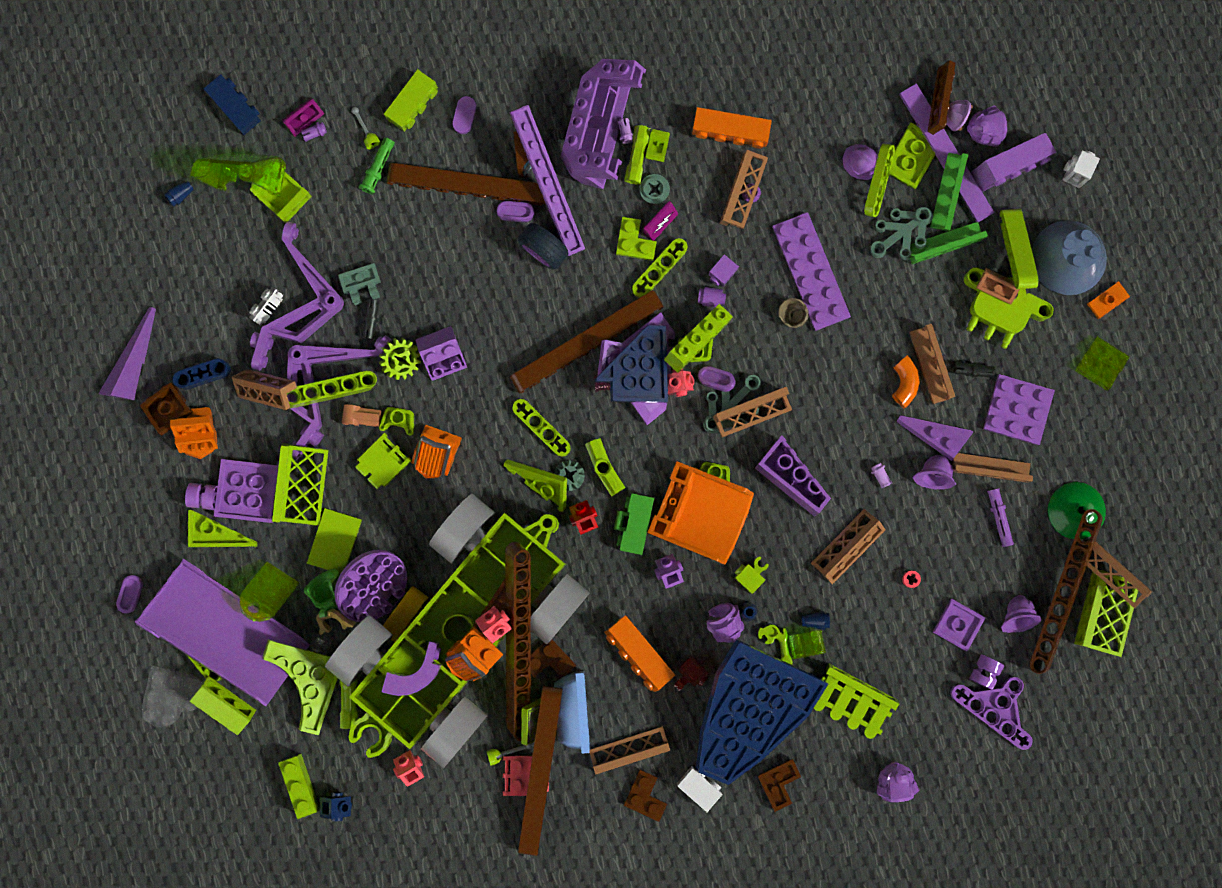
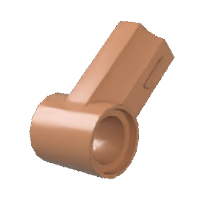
(361, 416)

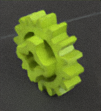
(403, 352)

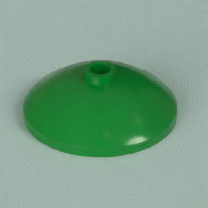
(1064, 508)

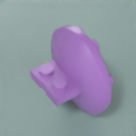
(369, 583)

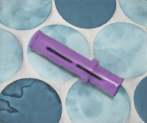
(1000, 517)

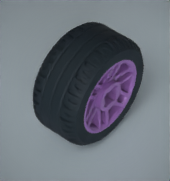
(543, 246)

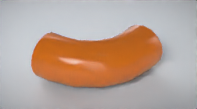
(908, 382)

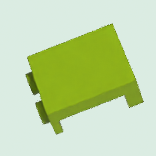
(290, 199)

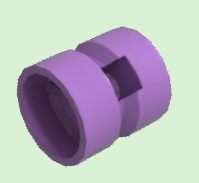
(202, 496)
(990, 666)

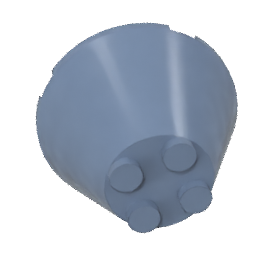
(1069, 257)

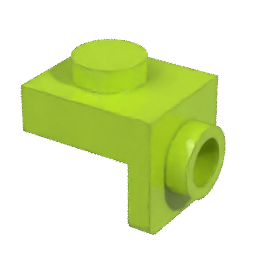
(657, 145)

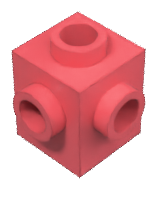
(680, 383)
(494, 624)
(408, 768)

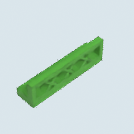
(949, 191)
(947, 242)

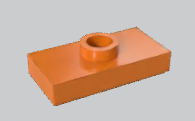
(1108, 300)

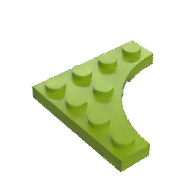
(310, 677)

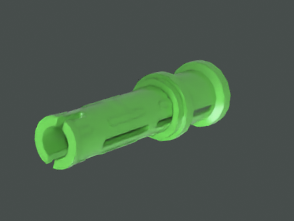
(374, 173)

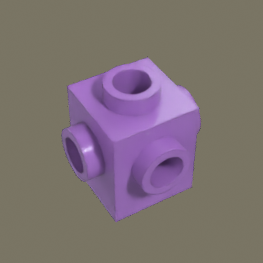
(672, 568)

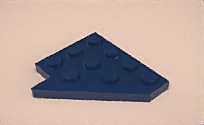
(639, 369)

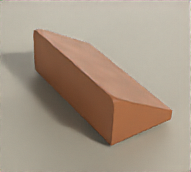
(997, 286)

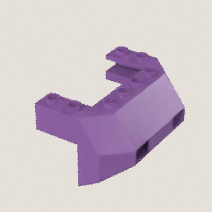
(594, 120)

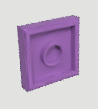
(958, 624)

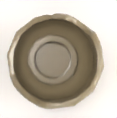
(800, 313)

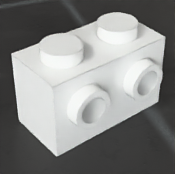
(1080, 168)
(700, 789)

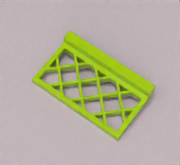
(282, 485)
(1091, 612)

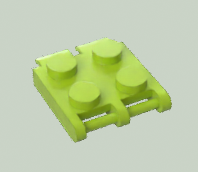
(382, 462)

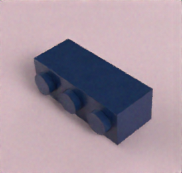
(233, 104)

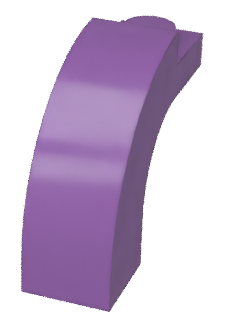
(402, 684)

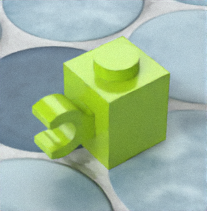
(750, 577)

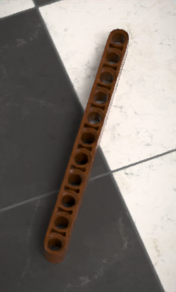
(519, 637)

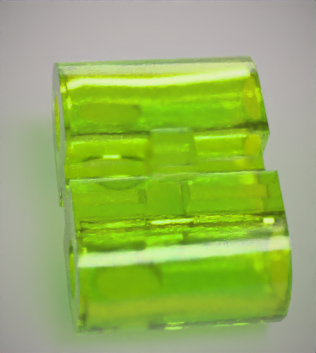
(807, 644)

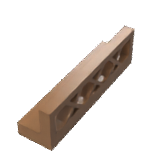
(737, 186)
(932, 364)
(263, 383)
(752, 404)
(992, 468)
(851, 548)
(1113, 563)
(632, 757)

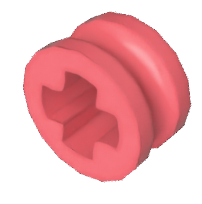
(906, 581)

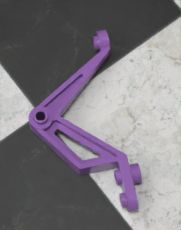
(325, 295)
(316, 355)

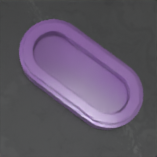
(464, 115)
(515, 211)
(716, 378)
(129, 594)

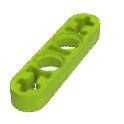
(879, 180)
(657, 266)
(539, 430)

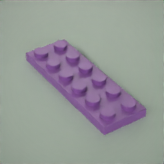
(811, 271)

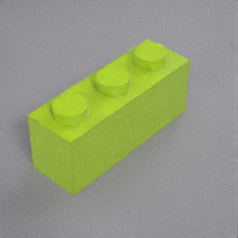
(411, 101)
(223, 705)
(299, 786)

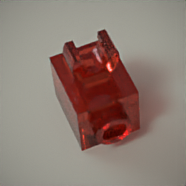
(692, 673)

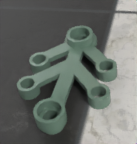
(903, 230)
(727, 404)

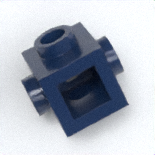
(335, 806)

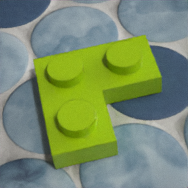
(629, 243)

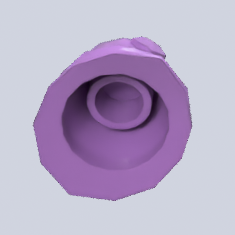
(860, 161)
(936, 473)
(1020, 615)

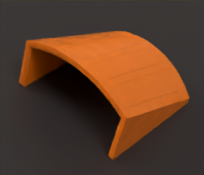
(702, 513)

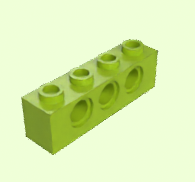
(698, 338)

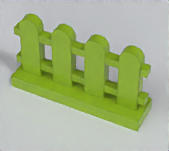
(847, 692)

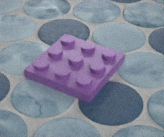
(1018, 409)
(246, 491)

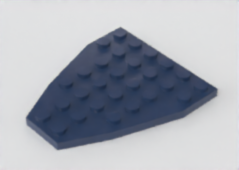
(752, 710)

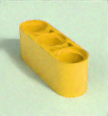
(404, 612)

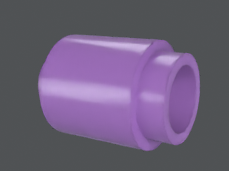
(711, 297)

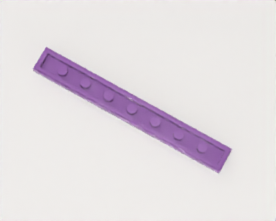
(942, 145)
(547, 179)

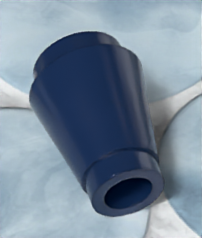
(178, 193)
(742, 611)
(816, 620)

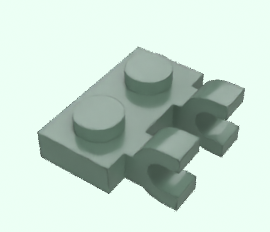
(359, 279)

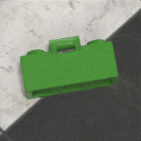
(639, 514)

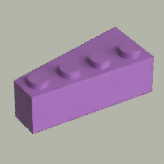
(1013, 162)
(792, 477)

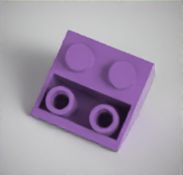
(441, 353)

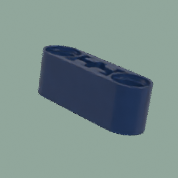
(207, 377)

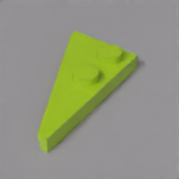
(545, 483)
(209, 533)

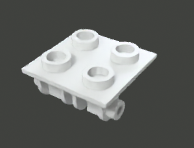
(269, 295)

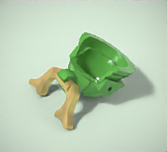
(322, 593)

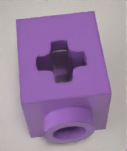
(723, 271)

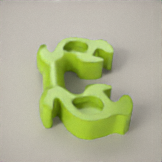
(771, 633)

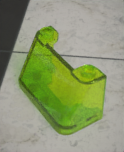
(220, 169)

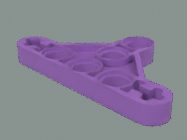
(1005, 714)

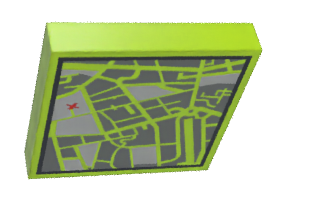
(529, 722)

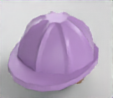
(958, 114)

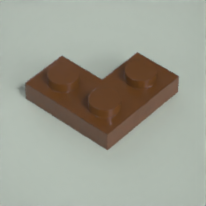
(551, 655)
(774, 781)
(640, 798)

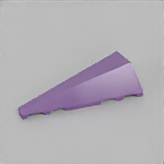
(126, 372)

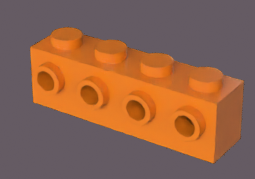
(731, 127)
(639, 653)

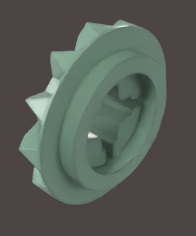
(654, 180)
(572, 466)

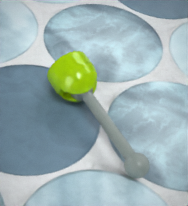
(370, 137)
(495, 755)

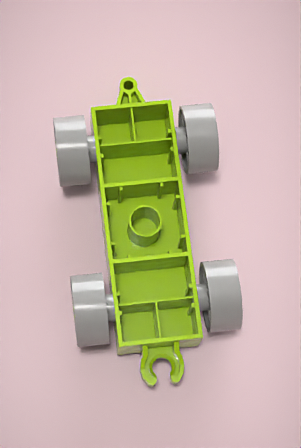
(446, 621)

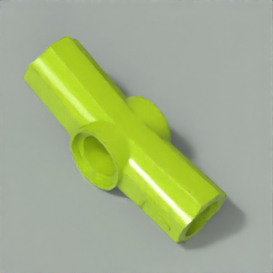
(610, 478)

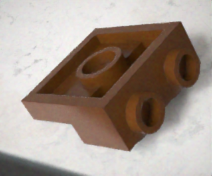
(165, 406)

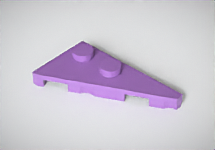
(941, 437)

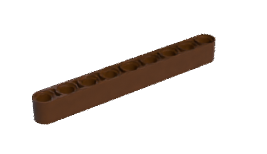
(464, 183)
(585, 341)
(1058, 598)
(540, 770)

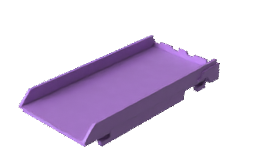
(211, 629)

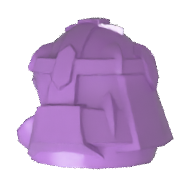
(988, 127)
(729, 624)
(896, 783)

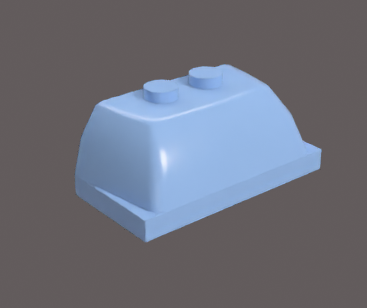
(573, 718)

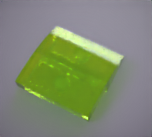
(1102, 363)

